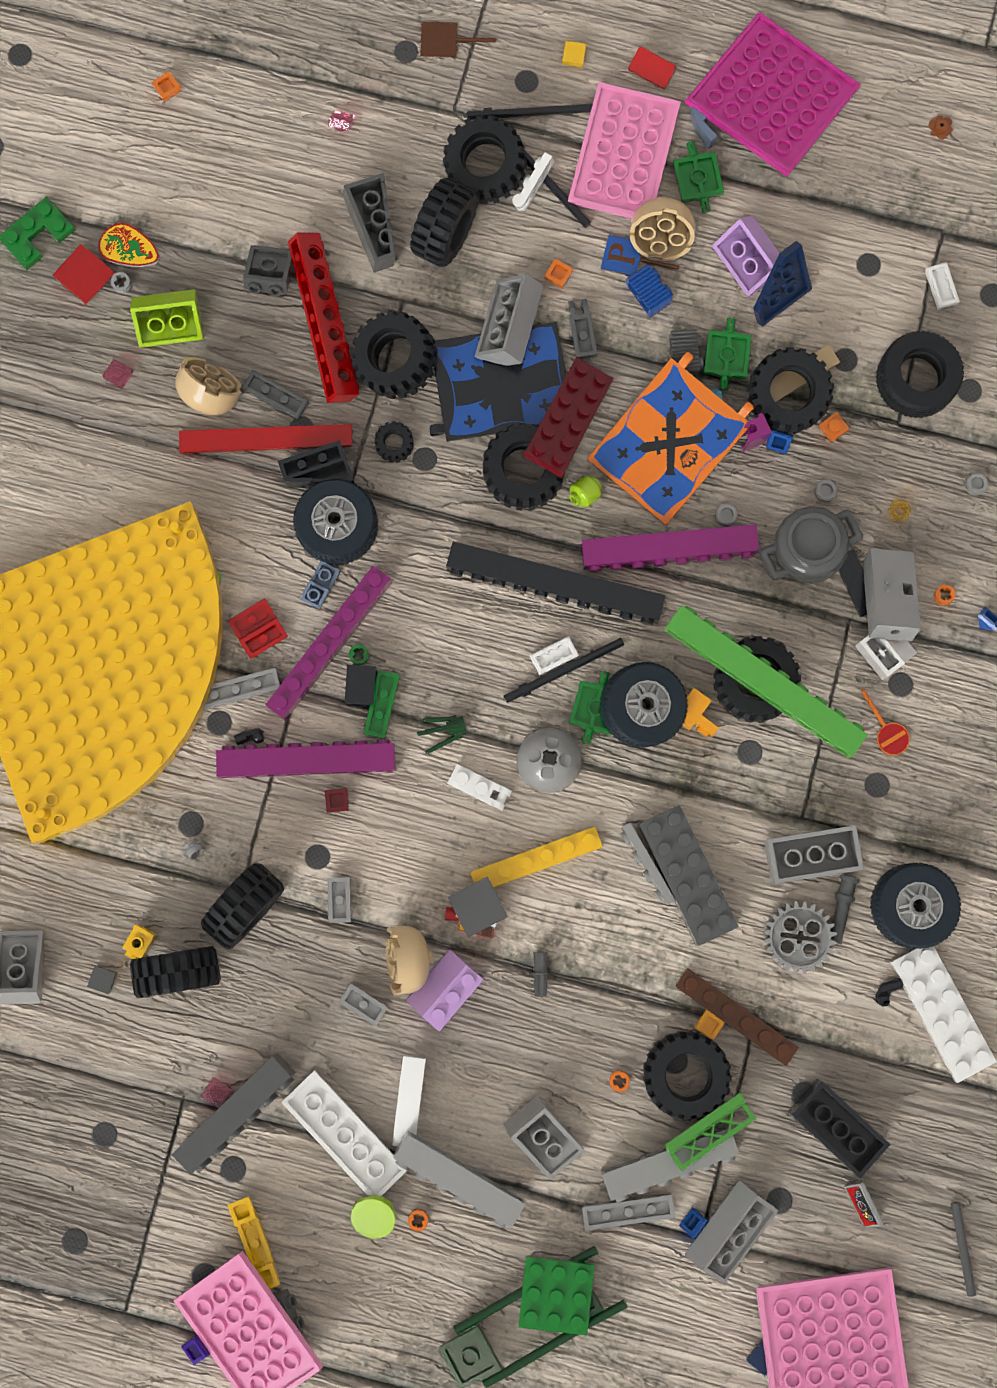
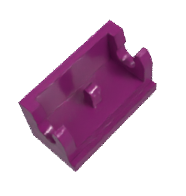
(757, 433)

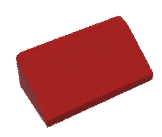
(652, 68)

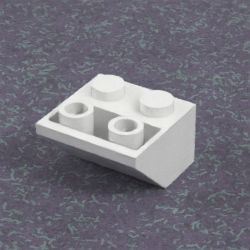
(885, 654)

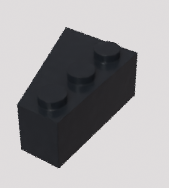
(315, 466)

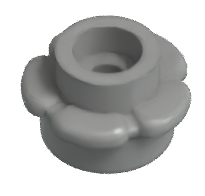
(194, 849)

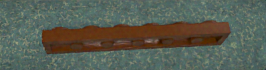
(736, 1016)

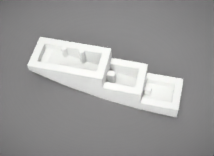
(409, 1097)

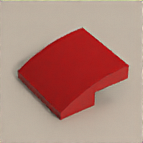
(83, 274)
(257, 628)

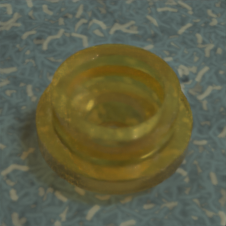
(899, 504)

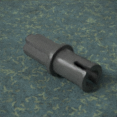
(540, 974)

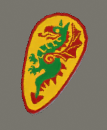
(127, 246)

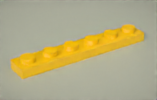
(539, 858)

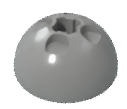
(545, 773)

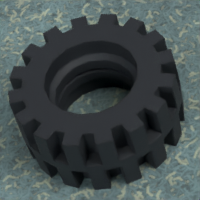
(394, 428)

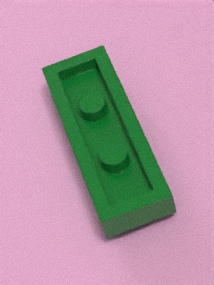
(381, 710)

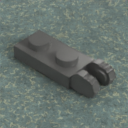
(582, 331)

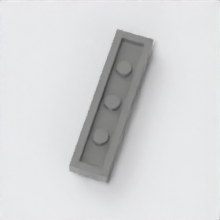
(242, 688)
(651, 872)
(628, 1211)

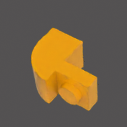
(697, 704)

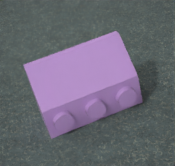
(747, 254)
(445, 990)

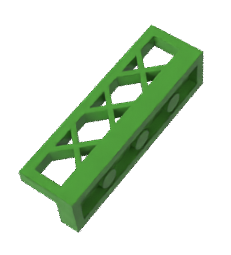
(704, 1125)

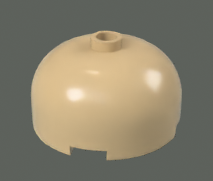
(661, 221)
(201, 390)
(407, 959)

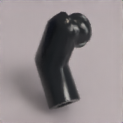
(252, 734)
(885, 989)

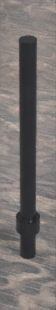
(530, 111)
(555, 189)
(525, 689)

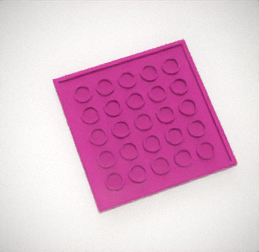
(773, 94)

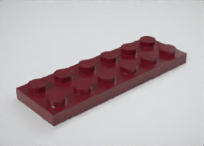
(568, 417)

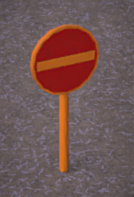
(892, 737)

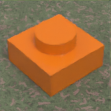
(166, 86)
(558, 273)
(833, 427)

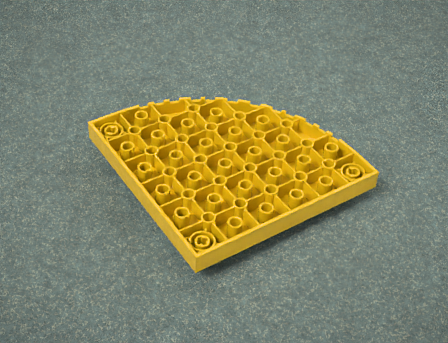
(105, 667)

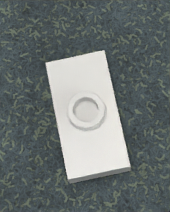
(942, 285)
(554, 655)

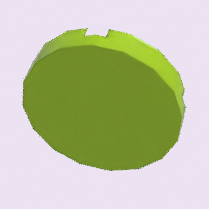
(373, 1216)

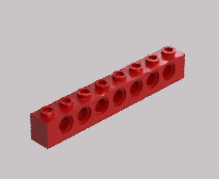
(323, 317)

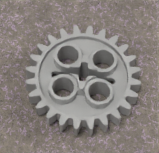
(797, 957)

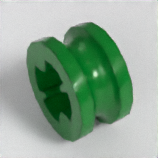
(359, 647)

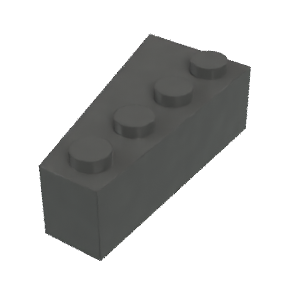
(371, 217)

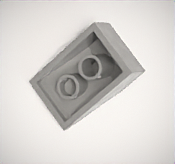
(21, 967)
(543, 1137)

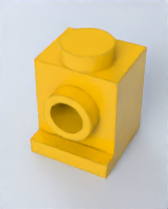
(146, 938)

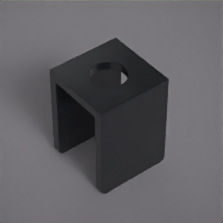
(360, 685)

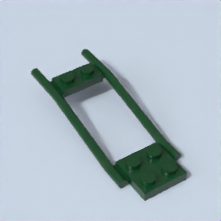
(472, 1356)

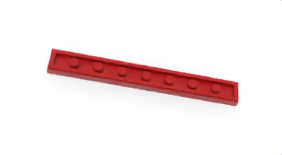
(264, 438)

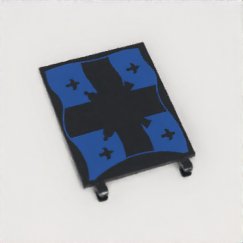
(487, 396)

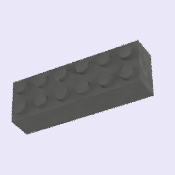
(688, 876)
(230, 1117)

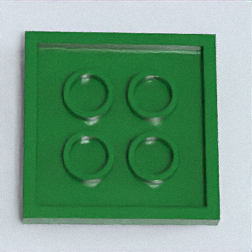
(556, 1295)

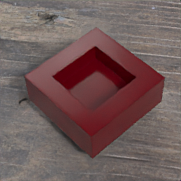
(337, 800)

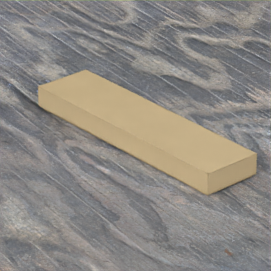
(790, 381)

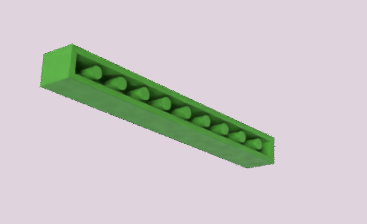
(766, 682)

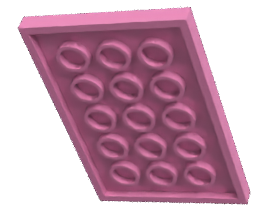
(623, 150)
(247, 1328)

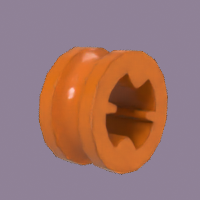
(951, 595)
(623, 1074)
(424, 1222)

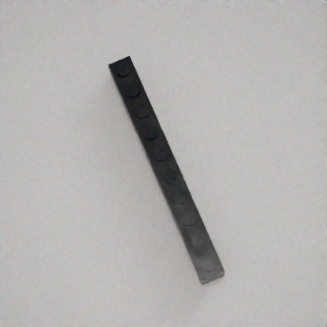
(556, 583)

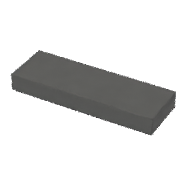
(275, 395)

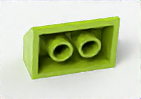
(166, 318)

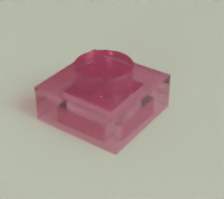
(341, 121)
(117, 373)
(216, 1092)

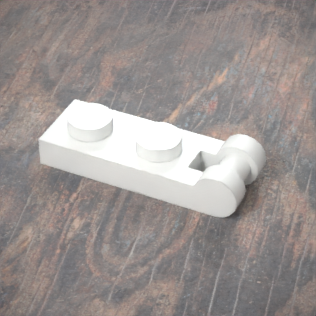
(533, 182)
(478, 787)

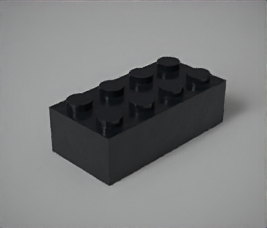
(839, 1128)

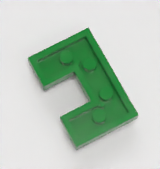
(40, 217)

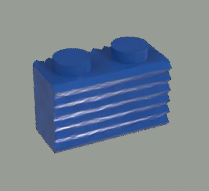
(649, 290)

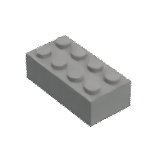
(813, 854)

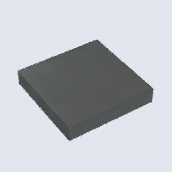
(477, 906)

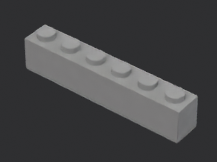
(660, 1168)
(458, 1179)

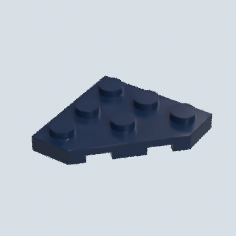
(784, 285)

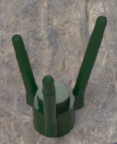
(454, 725)

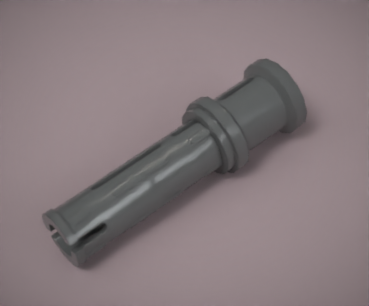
(845, 898)

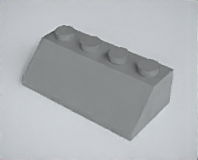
(509, 320)
(731, 1232)

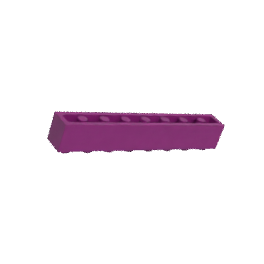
(670, 547)
(329, 643)
(305, 760)

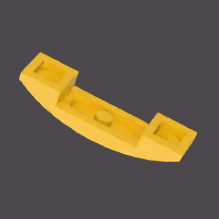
(254, 1240)

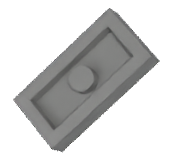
(339, 900)
(363, 1004)

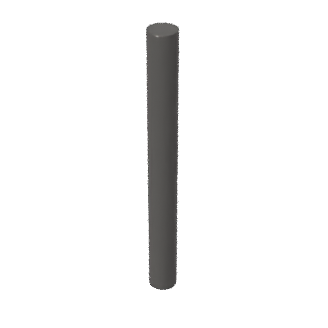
(963, 1249)

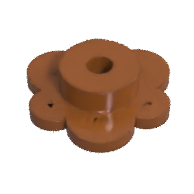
(937, 130)

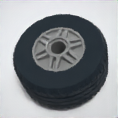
(330, 502)
(663, 700)
(936, 900)

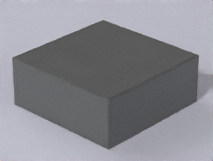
(102, 979)

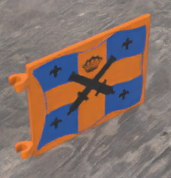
(669, 440)

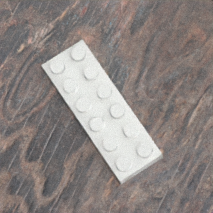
(943, 1012)
(343, 1135)

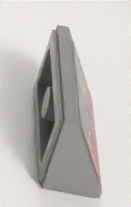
(863, 1204)

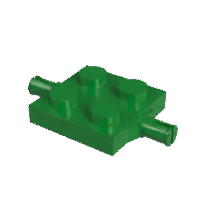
(698, 177)
(727, 354)
(587, 706)

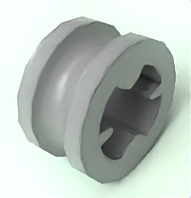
(127, 284)

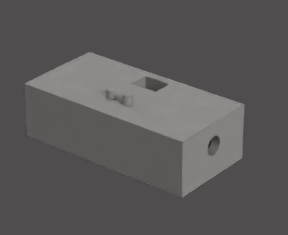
(891, 594)

